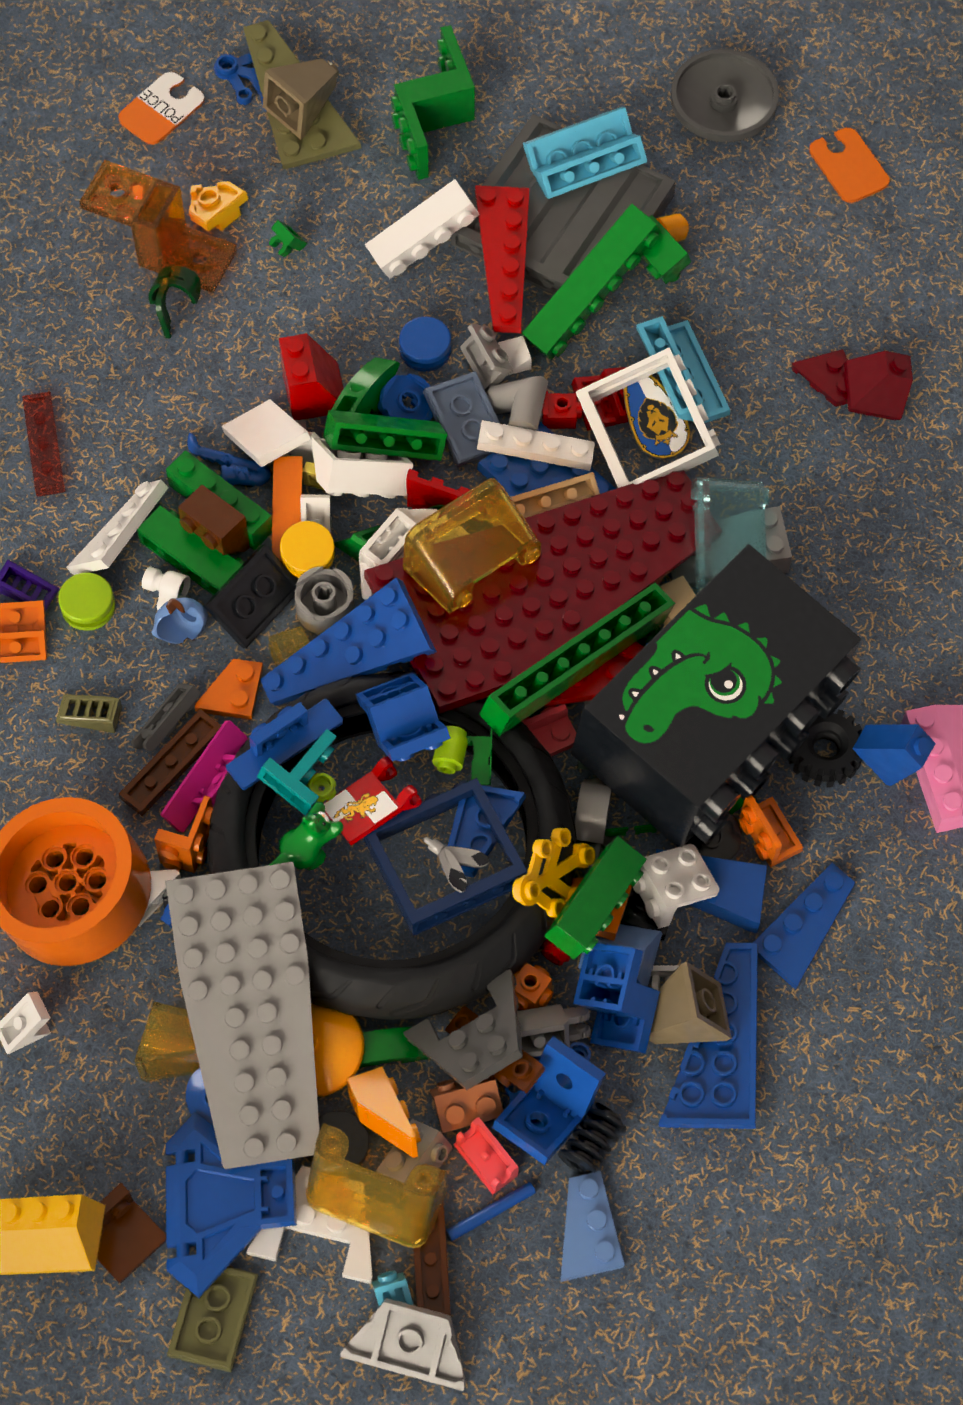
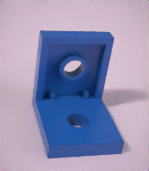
(552, 1100)

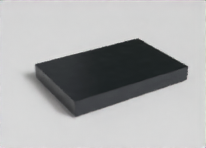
(253, 596)

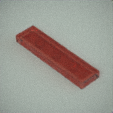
(43, 444)

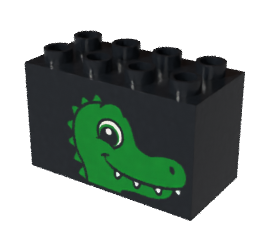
(717, 699)

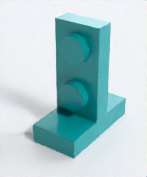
(293, 785)

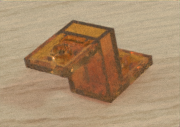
(157, 223)

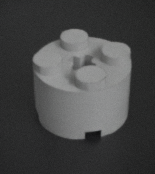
(323, 598)

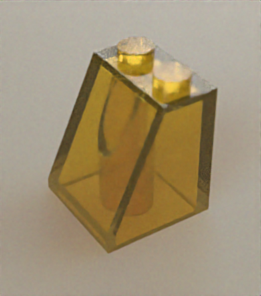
(166, 1045)

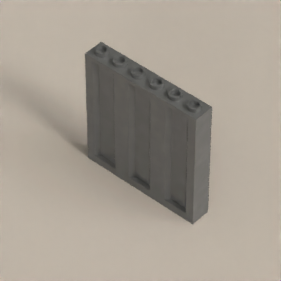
(570, 224)

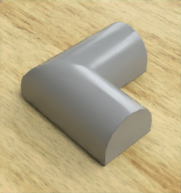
(521, 398)

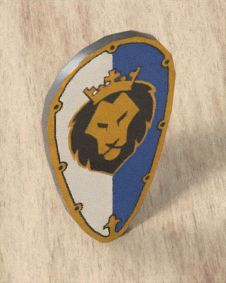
(654, 420)

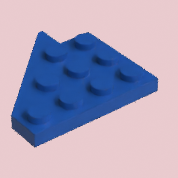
(524, 475)

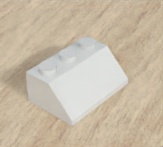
(359, 472)

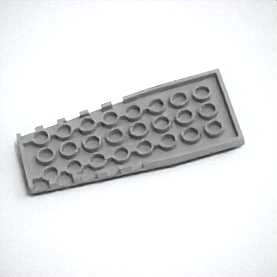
(249, 1009)

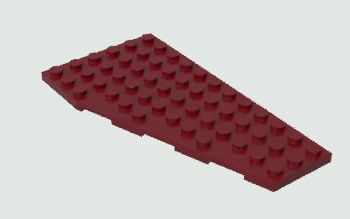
(588, 566)

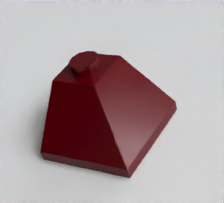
(878, 384)

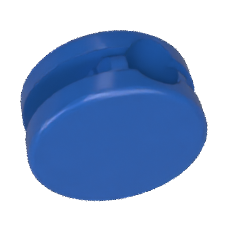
(425, 344)

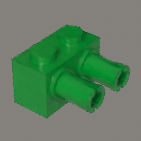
(666, 257)

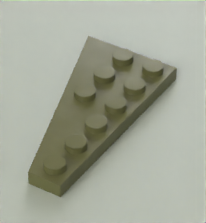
(327, 134)

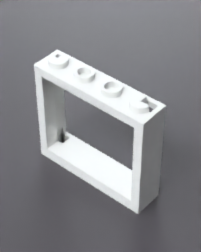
(629, 376)

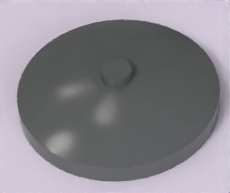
(724, 95)

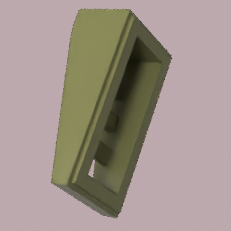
(99, 723)

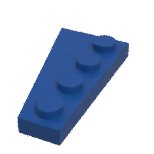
(799, 931)

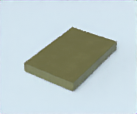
(213, 1325)

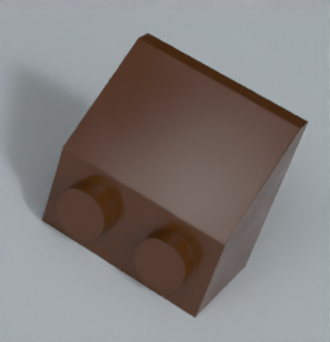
(214, 522)

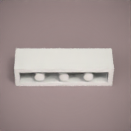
(422, 229)

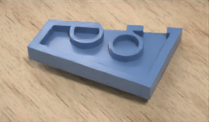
(589, 1232)

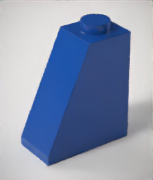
(894, 750)

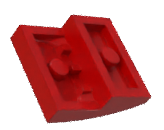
(611, 407)

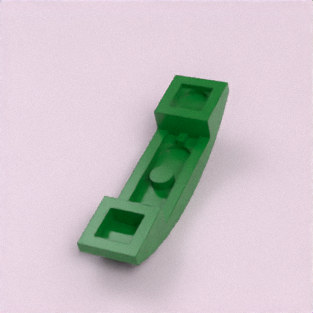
(389, 1046)

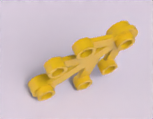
(529, 886)

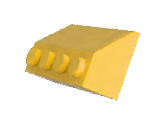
(49, 1234)

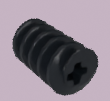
(591, 1139)

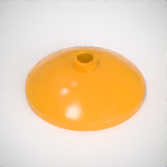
(336, 1048)

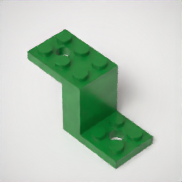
(433, 102)

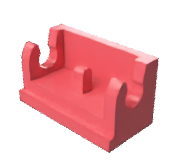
(486, 1156)

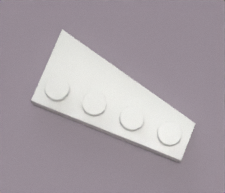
(117, 532)

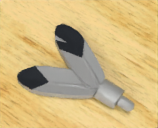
(452, 858)

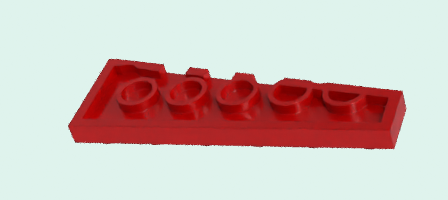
(504, 241)

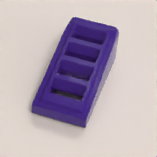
(12, 568)

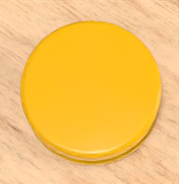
(306, 547)

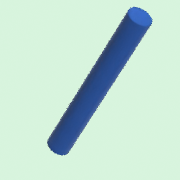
(490, 1211)

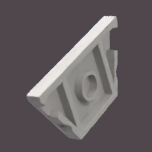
(409, 1343)

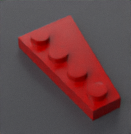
(426, 493)

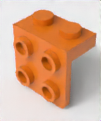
(769, 830)
(182, 851)

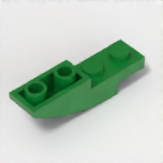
(364, 389)

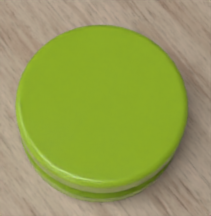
(86, 601)

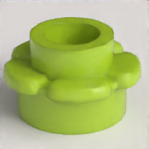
(323, 780)

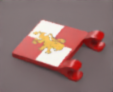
(368, 803)

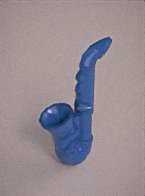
(232, 468)

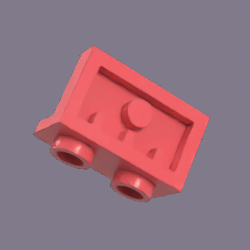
(552, 729)

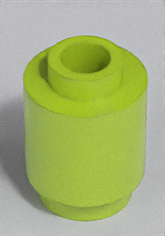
(452, 753)

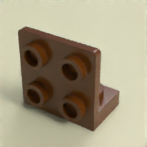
(126, 1234)

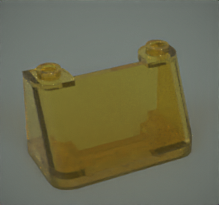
(468, 543)
(370, 1199)

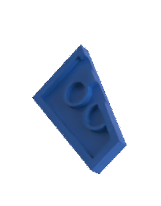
(472, 830)

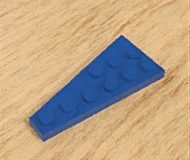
(720, 1077)

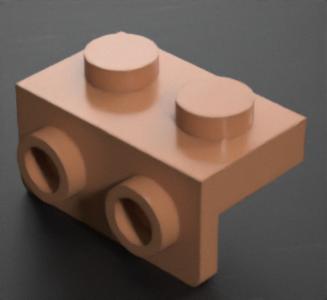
(460, 1107)

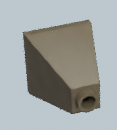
(299, 92)
(690, 1009)

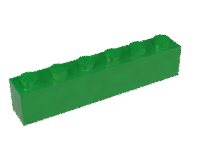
(591, 282)

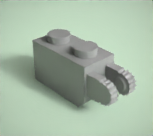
(543, 1023)

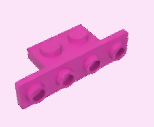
(204, 776)

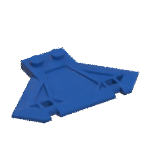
(219, 1206)

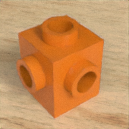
(541, 989)

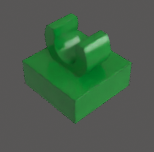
(288, 237)

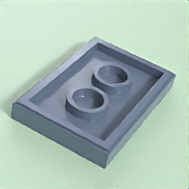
(459, 409)

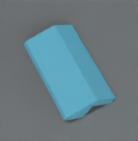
(584, 152)
(682, 341)

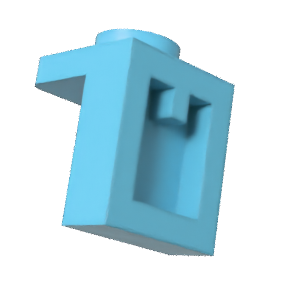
(393, 1287)

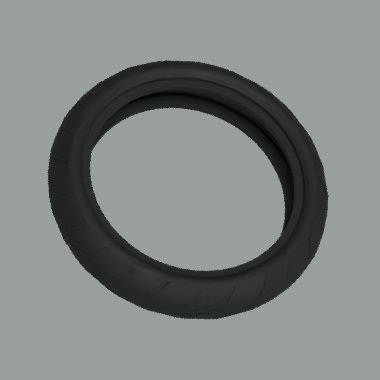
(444, 978)

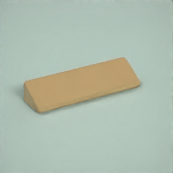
(556, 495)

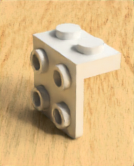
(673, 881)

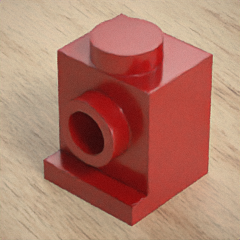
(561, 410)

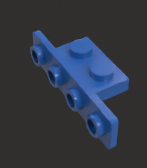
(283, 739)

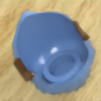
(179, 620)

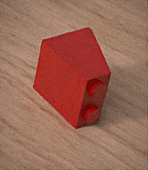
(309, 377)

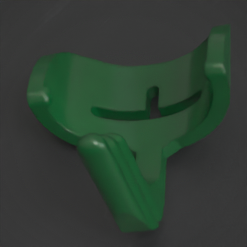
(183, 279)

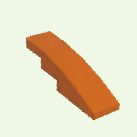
(286, 497)

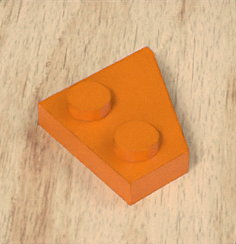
(233, 691)

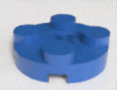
(403, 387)

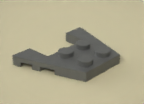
(479, 1046)

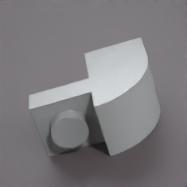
(592, 810)

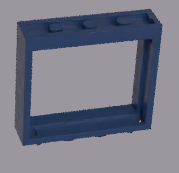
(456, 902)

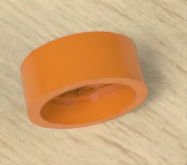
(74, 833)

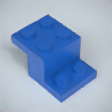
(403, 717)
(621, 1004)

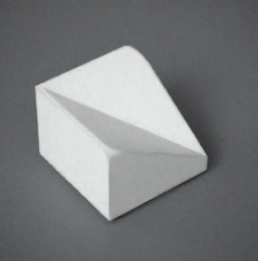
(517, 353)

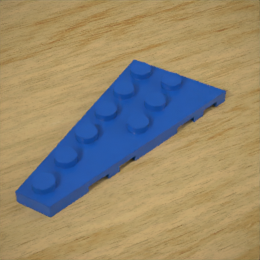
(361, 643)

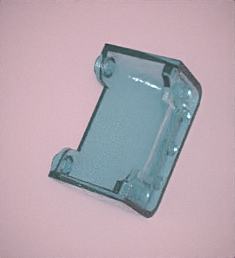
(726, 520)

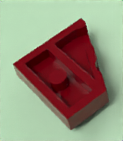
(825, 375)

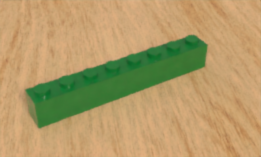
(576, 659)

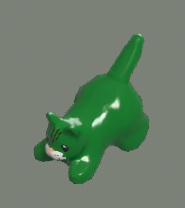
(305, 843)

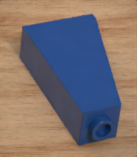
(739, 892)

